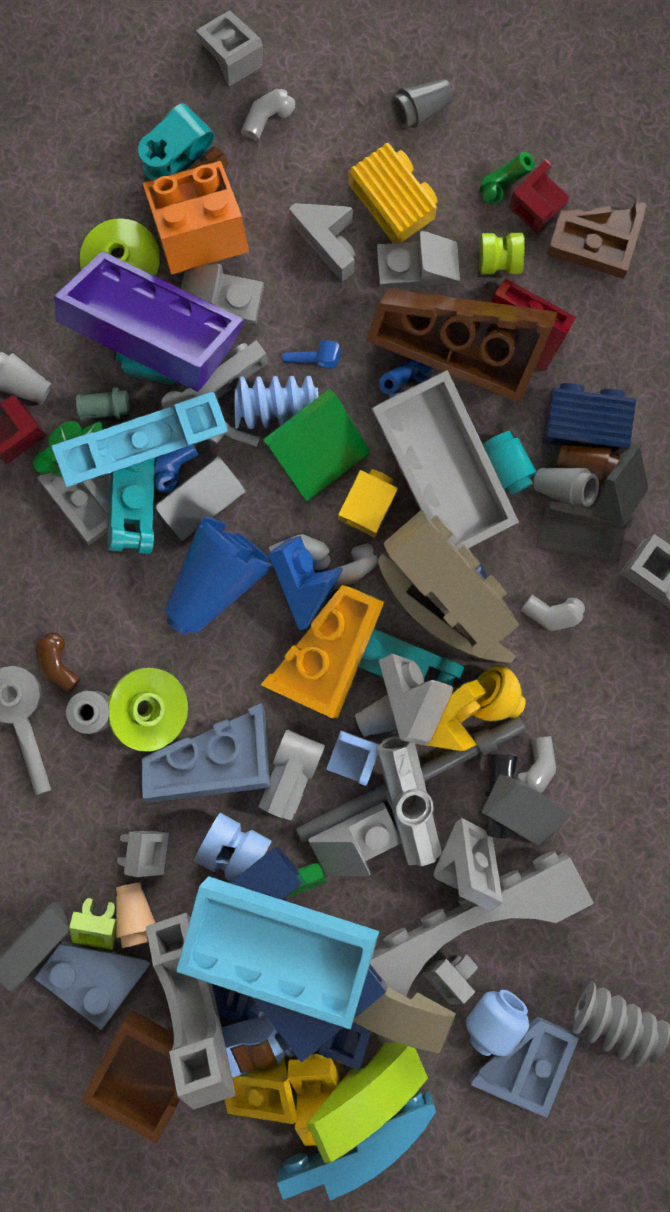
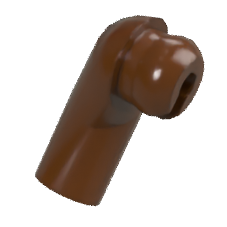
(50, 663)

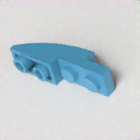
(364, 1160)

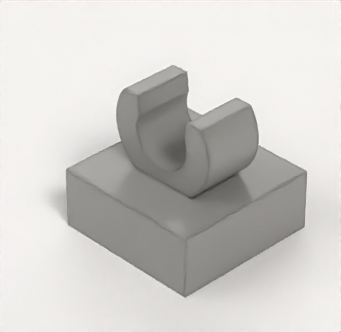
(144, 853)
(451, 978)

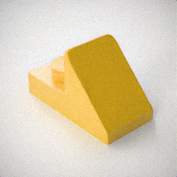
(461, 705)
(263, 1095)

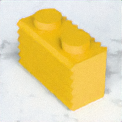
(393, 193)

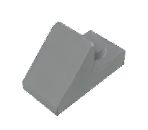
(233, 46)
(319, 227)
(419, 263)
(225, 291)
(414, 704)
(351, 843)
(471, 865)

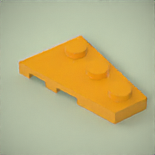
(328, 655)

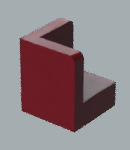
(538, 198)
(17, 429)

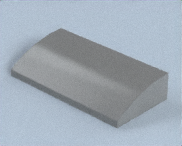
(445, 460)

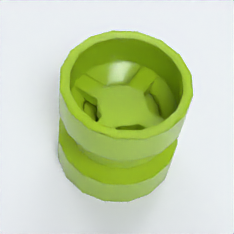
(501, 253)

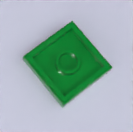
(317, 445)

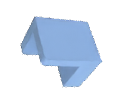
(353, 757)

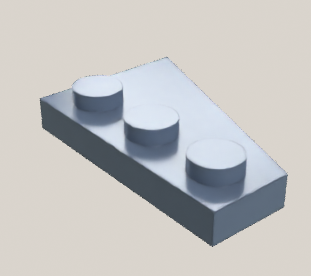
(216, 762)

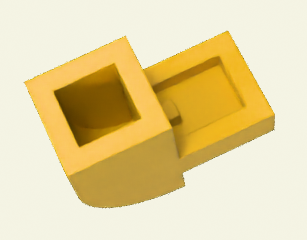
(313, 1083)

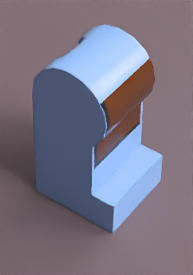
(251, 1046)

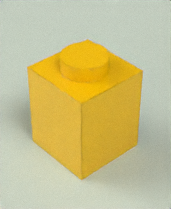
(368, 502)

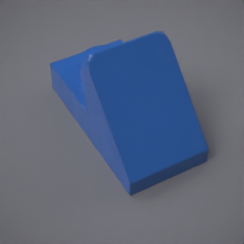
(303, 589)

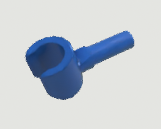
(326, 357)

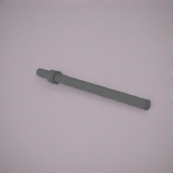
(486, 743)

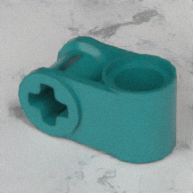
(174, 143)

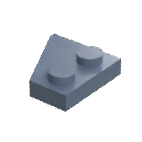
(91, 979)
(532, 1070)

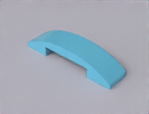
(139, 439)

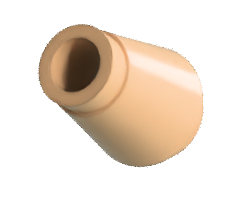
(132, 915)

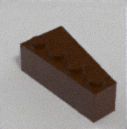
(469, 338)

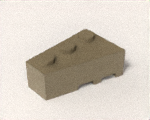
(452, 581)

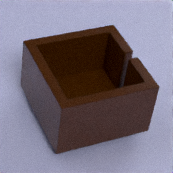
(136, 1078)

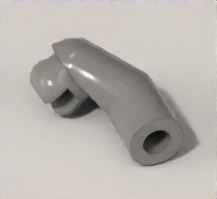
(554, 617)

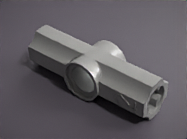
(413, 822)

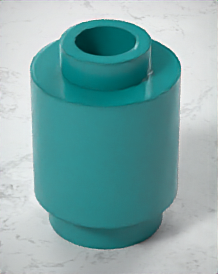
(510, 462)

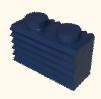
(589, 418)

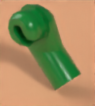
(500, 179)

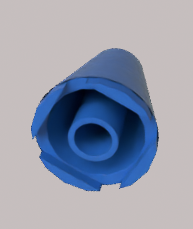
(213, 576)

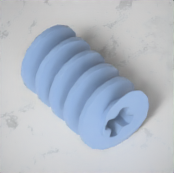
(271, 401)

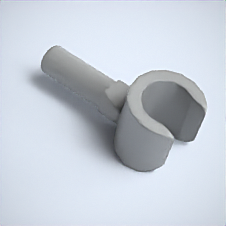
(237, 435)

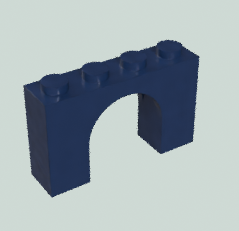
(297, 1032)

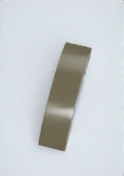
(398, 584)
(408, 1021)

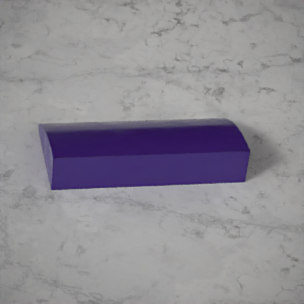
(147, 320)

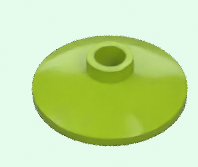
(134, 238)
(165, 710)

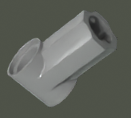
(293, 767)

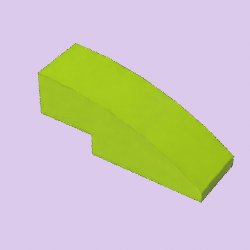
(366, 1100)

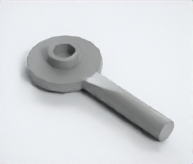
(18, 702)

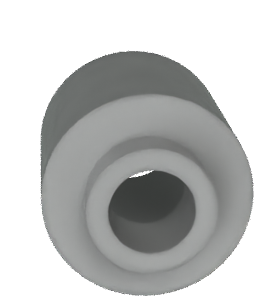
(76, 715)

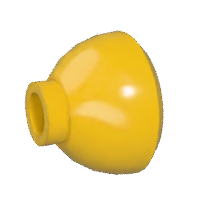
(502, 695)

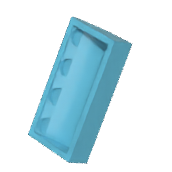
(277, 951)

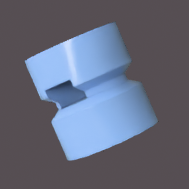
(228, 833)

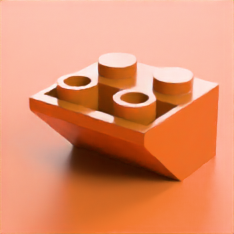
(196, 217)

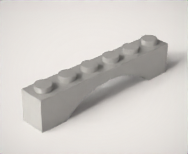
(542, 893)

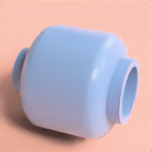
(497, 1023)

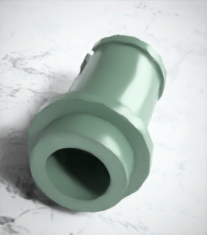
(103, 405)

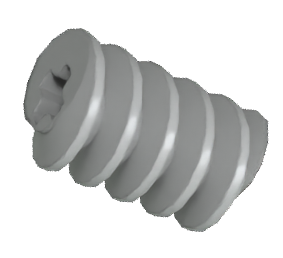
(620, 1025)

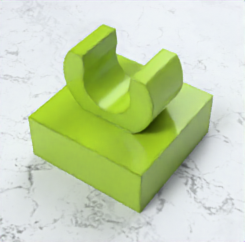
(92, 929)

